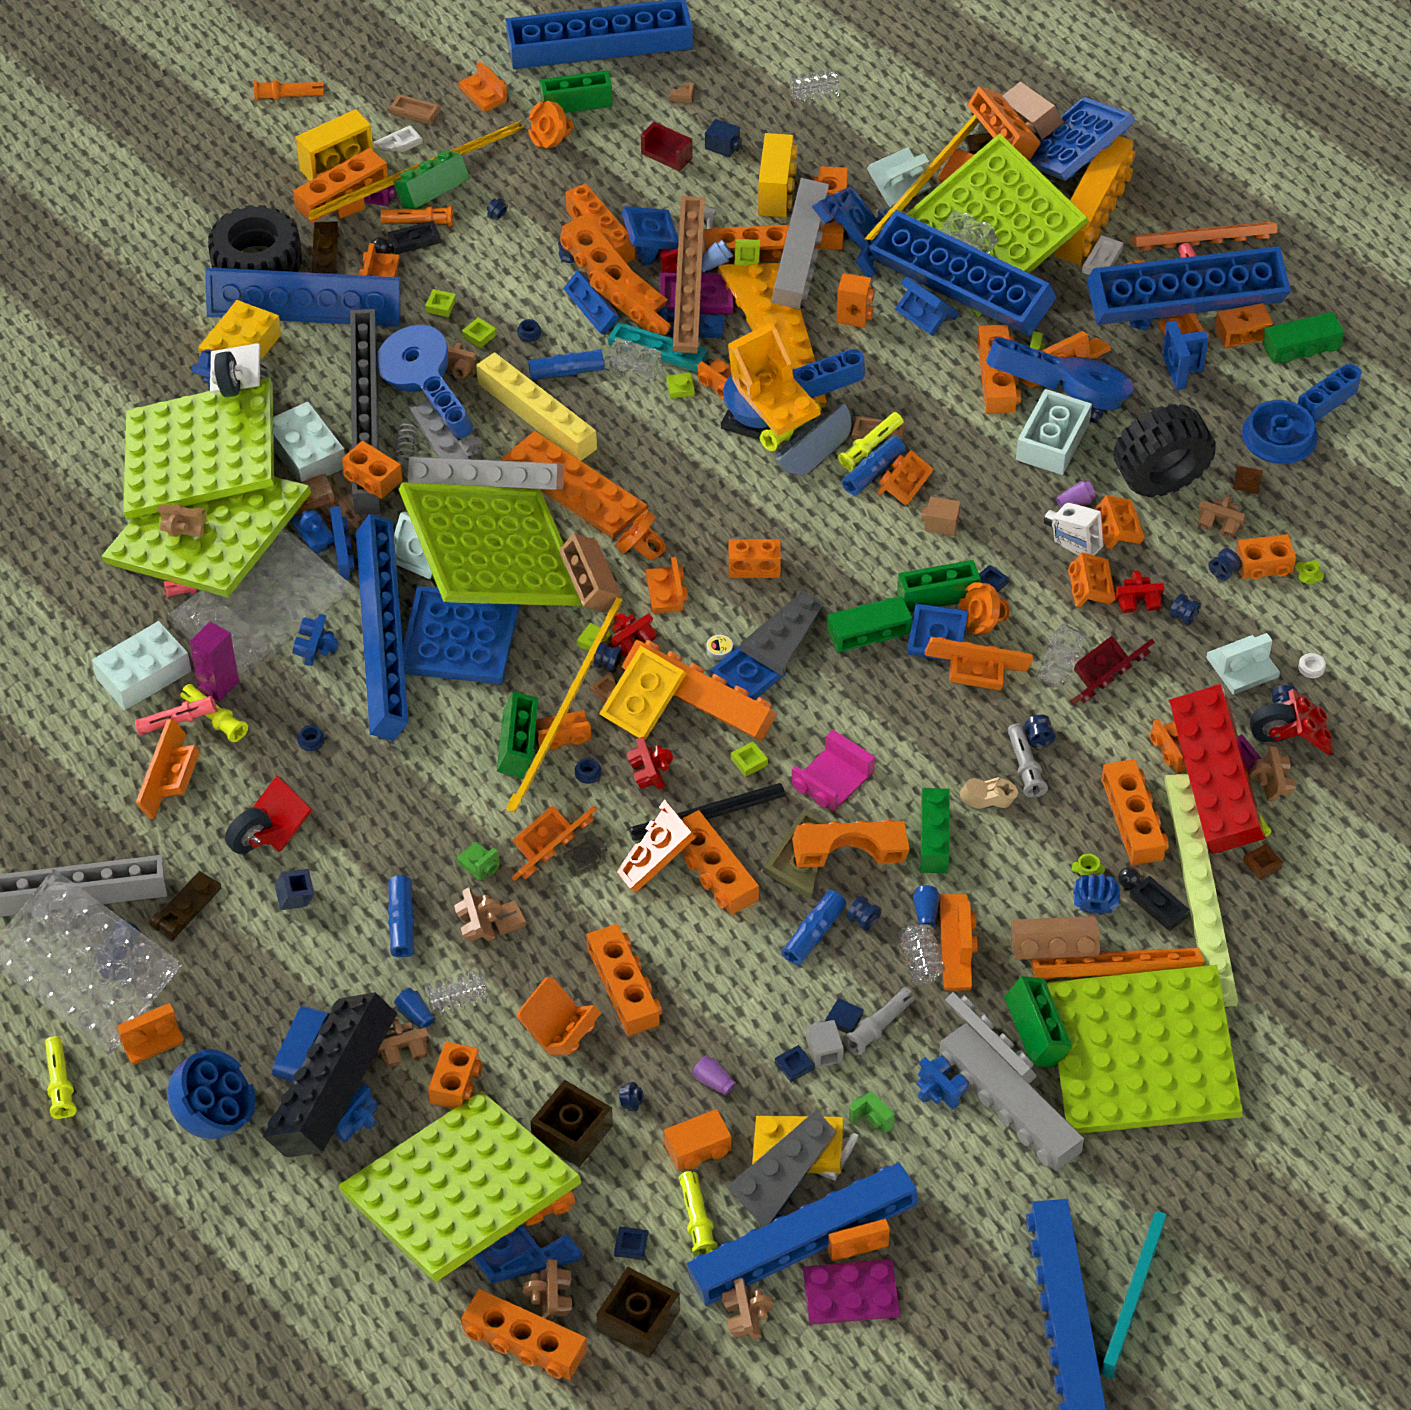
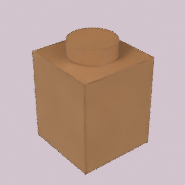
(941, 515)

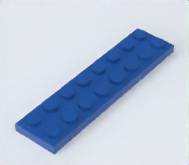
(304, 295)

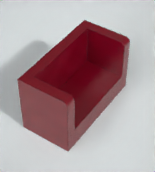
(666, 146)

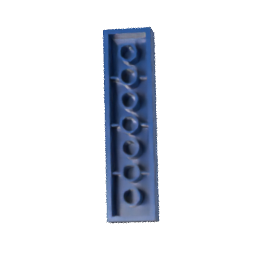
(599, 33)
(963, 273)
(1188, 285)

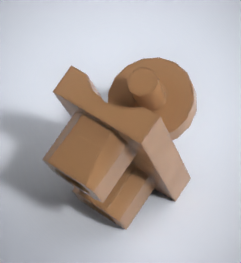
(461, 361)
(1223, 512)
(181, 520)
(1270, 774)
(481, 913)
(414, 1040)
(544, 1290)
(749, 1305)

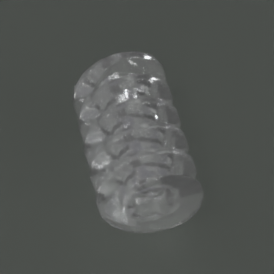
(814, 85)
(921, 954)
(456, 993)

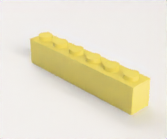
(536, 406)

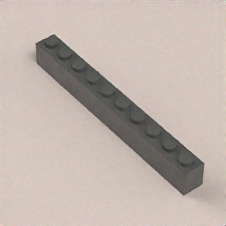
(364, 396)

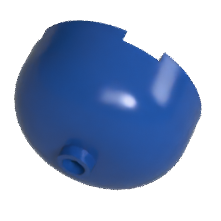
(210, 1095)

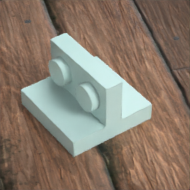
(897, 174)
(408, 548)
(1244, 663)

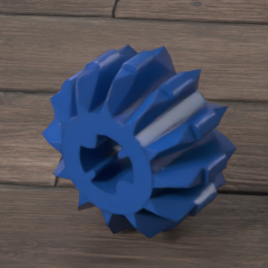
(1096, 894)

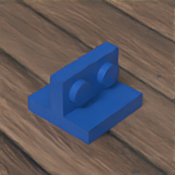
(649, 231)
(924, 307)
(1183, 353)

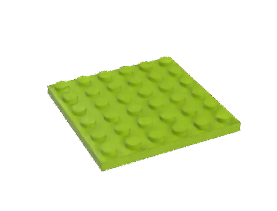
(1012, 197)
(198, 449)
(233, 539)
(490, 544)
(1146, 1050)
(459, 1185)

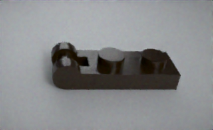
(185, 905)

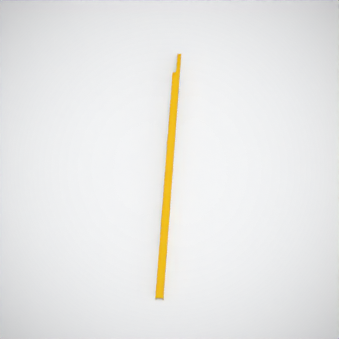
(926, 175)
(387, 182)
(516, 798)

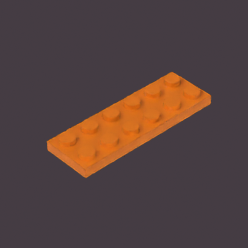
(584, 490)

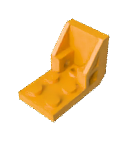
(767, 382)

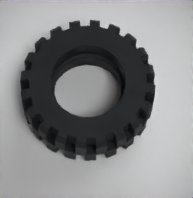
(255, 228)
(1164, 450)

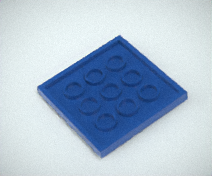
(1085, 132)
(458, 638)

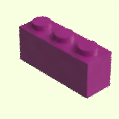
(214, 661)

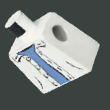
(1076, 528)

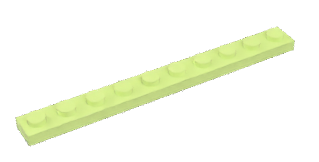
(1200, 882)

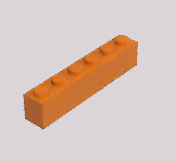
(714, 697)

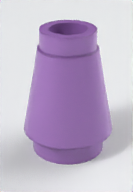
(1079, 494)
(713, 1075)

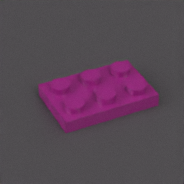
(713, 293)
(850, 1292)

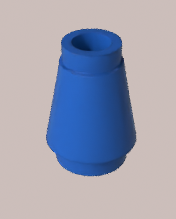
(926, 904)
(414, 1008)

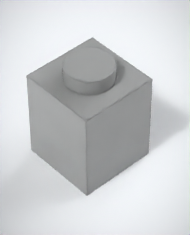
(824, 1043)

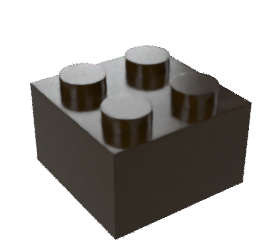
(572, 1123)
(638, 1312)

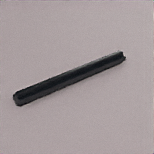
(723, 806)

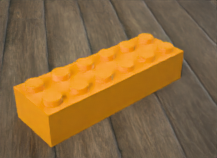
(1098, 196)

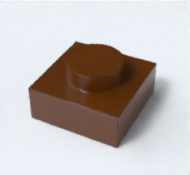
(1247, 479)
(1263, 862)

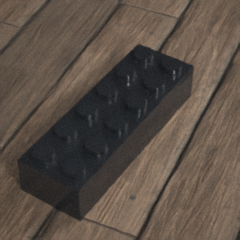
(330, 1075)

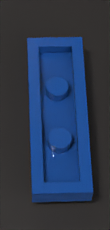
(591, 302)
(341, 542)

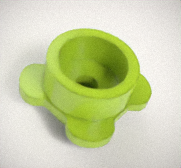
(1309, 576)
(1091, 861)

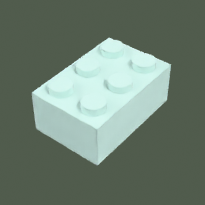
(1053, 431)
(306, 443)
(141, 665)

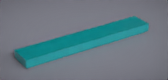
(1133, 1295)

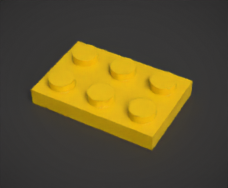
(642, 693)
(772, 1129)

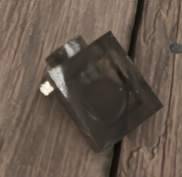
(586, 855)

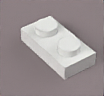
(1103, 254)

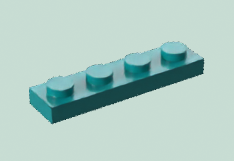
(660, 343)

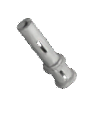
(1028, 769)
(871, 1027)

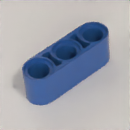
(298, 1041)

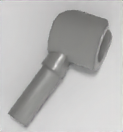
(709, 216)

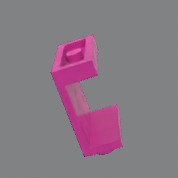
(834, 772)

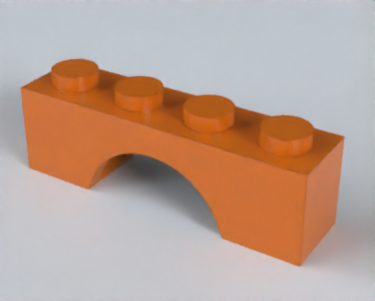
(882, 840)

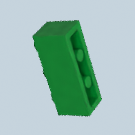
(578, 91)
(431, 179)
(1303, 338)
(937, 584)
(869, 624)
(517, 734)
(934, 830)
(1038, 1021)

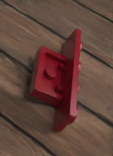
(1102, 662)

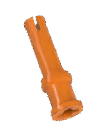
(276, 89)
(409, 216)

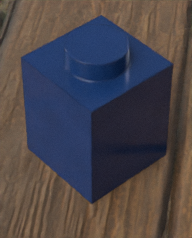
(723, 138)
(294, 889)

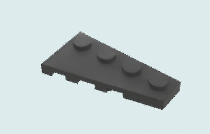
(781, 635)
(777, 1174)

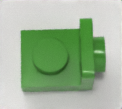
(479, 861)
(875, 1110)

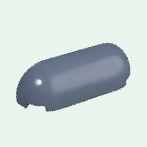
(815, 442)

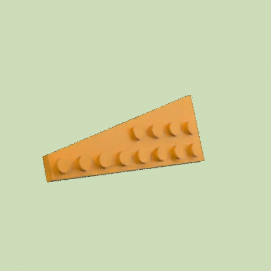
(753, 293)

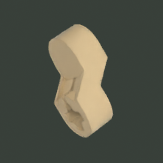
(988, 793)

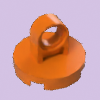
(549, 124)
(640, 535)
(983, 608)

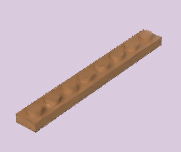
(688, 275)

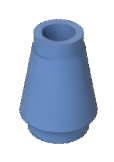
(716, 255)

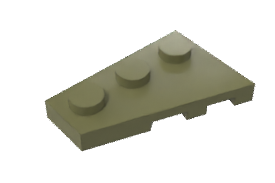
(783, 865)

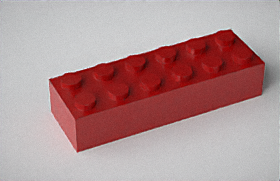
(1217, 769)

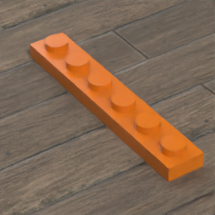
(1213, 234)
(1117, 963)

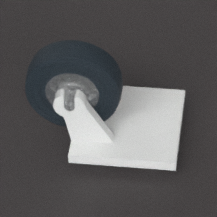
(235, 369)

